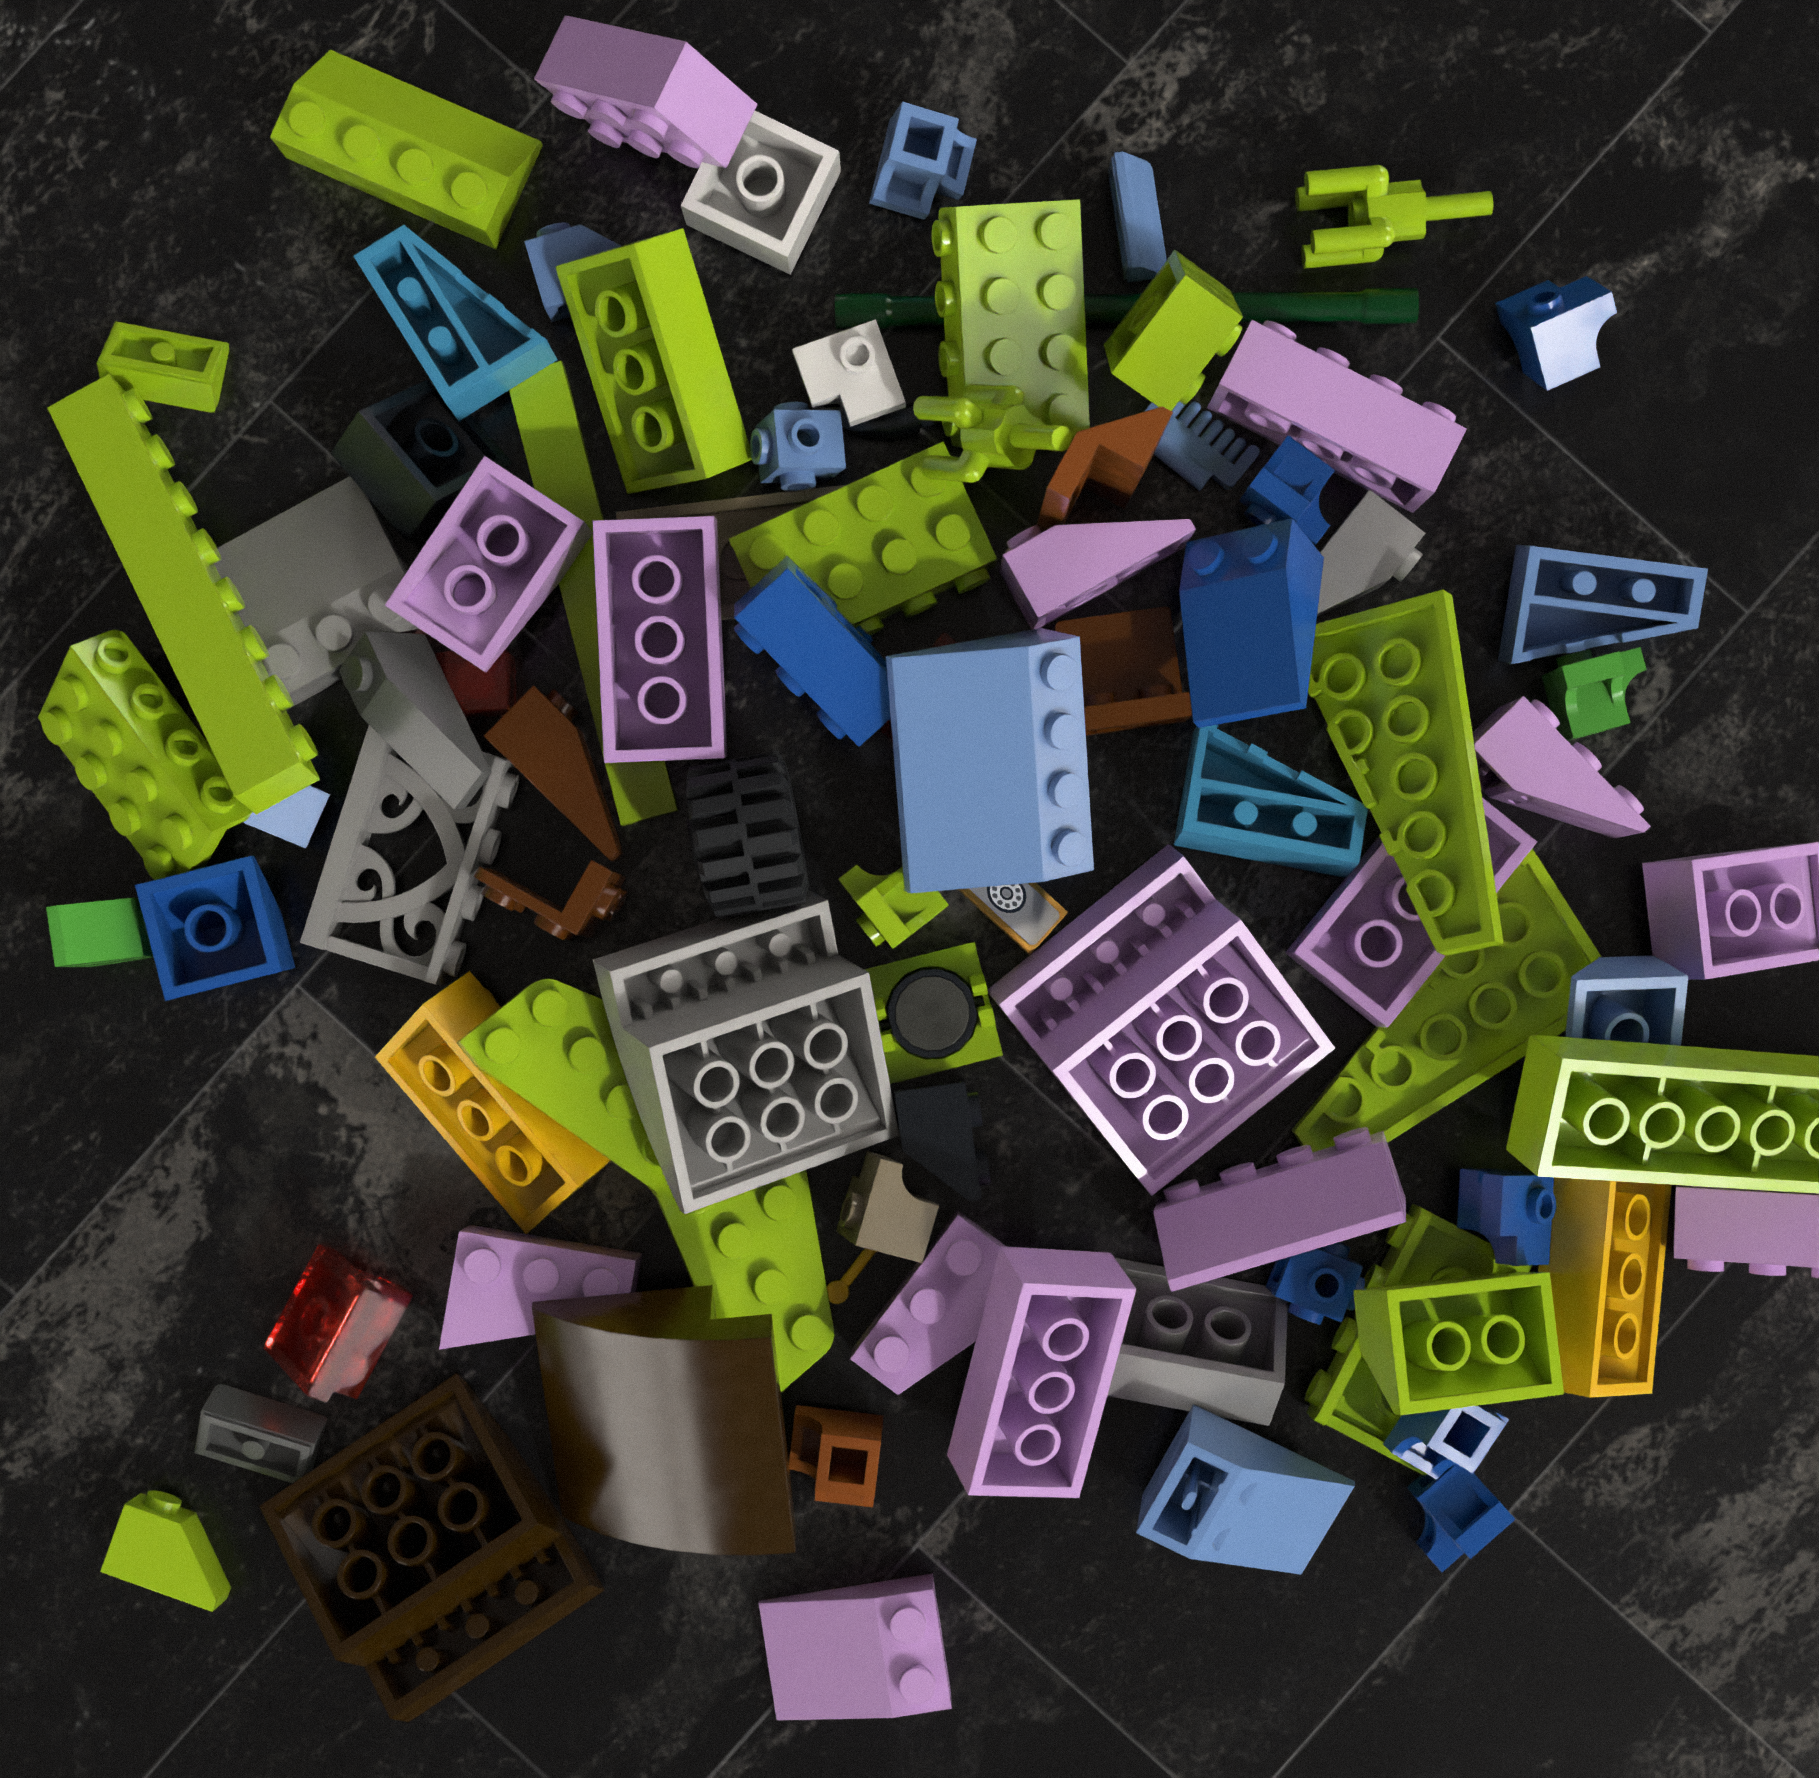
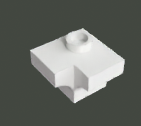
(852, 372)

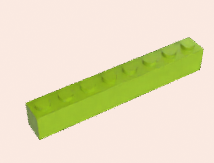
(184, 594)

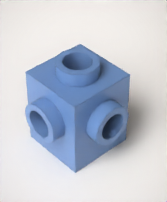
(798, 446)

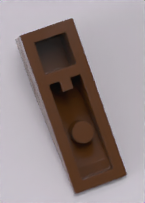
(555, 758)

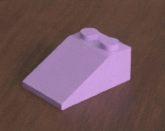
(1077, 562)
(489, 565)
(1735, 910)
(857, 1651)

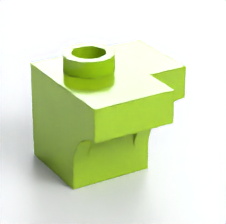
(888, 908)

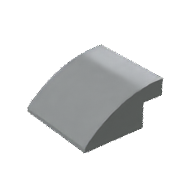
(748, 1049)

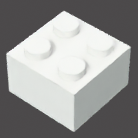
(766, 193)

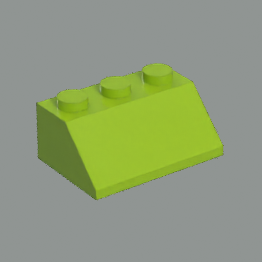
(1461, 1341)

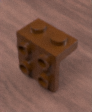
(593, 900)

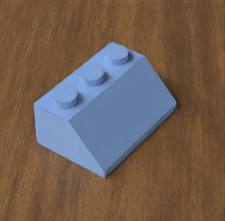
(1628, 1001)

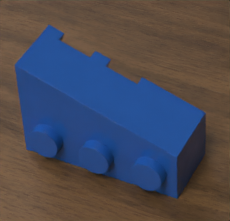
(816, 650)

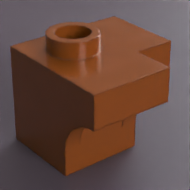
(838, 1452)

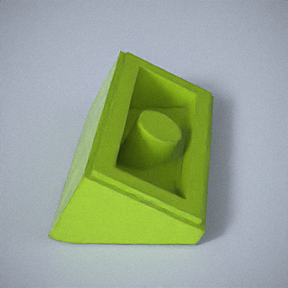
(165, 365)

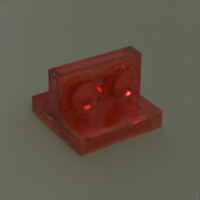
(335, 1326)

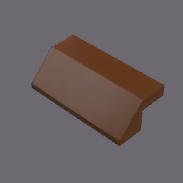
(1104, 461)

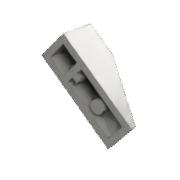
(1367, 552)

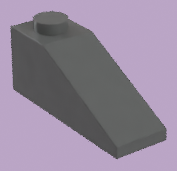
(416, 712)

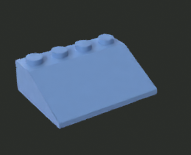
(991, 761)

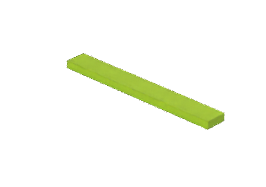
(564, 475)

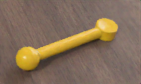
(839, 1290)

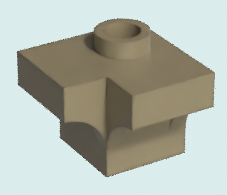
(882, 1212)

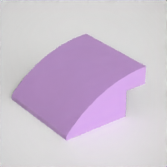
(1161, 1018)

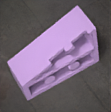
(1746, 1227)
(933, 1309)

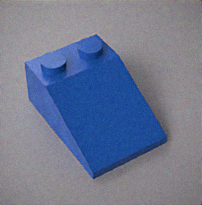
(1249, 621)

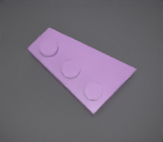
(506, 1271)

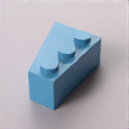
(1264, 811)

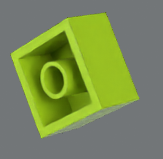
(1174, 333)

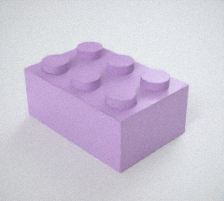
(645, 92)

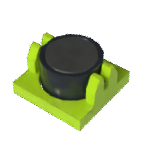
(934, 1013)

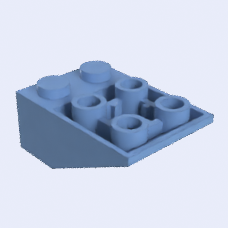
(1239, 1498)

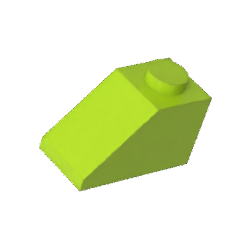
(166, 1551)

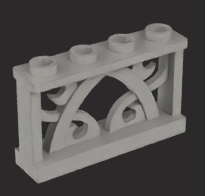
(342, 900)

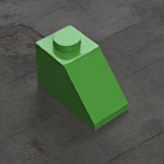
(98, 933)

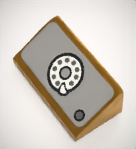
(1019, 910)

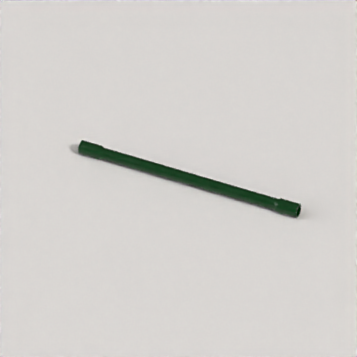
(1366, 306)

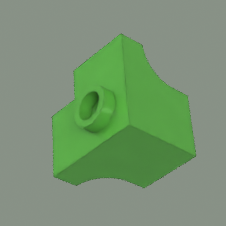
(1590, 691)

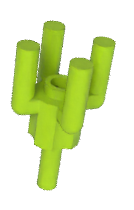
(1376, 213)
(994, 432)

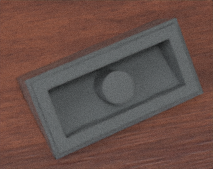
(259, 1433)

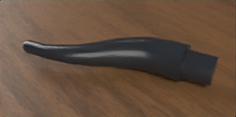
(891, 425)

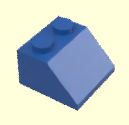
(214, 927)

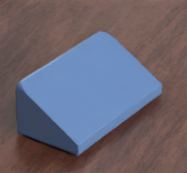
(1136, 216)

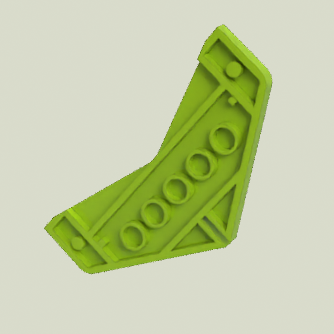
(753, 1247)

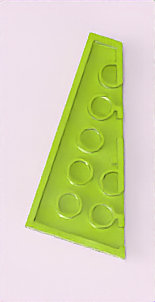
(1405, 735)
(1463, 1019)

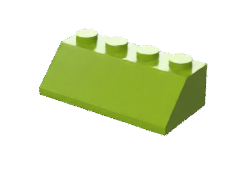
(406, 147)
(655, 362)

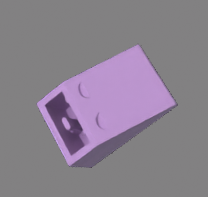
(1538, 770)

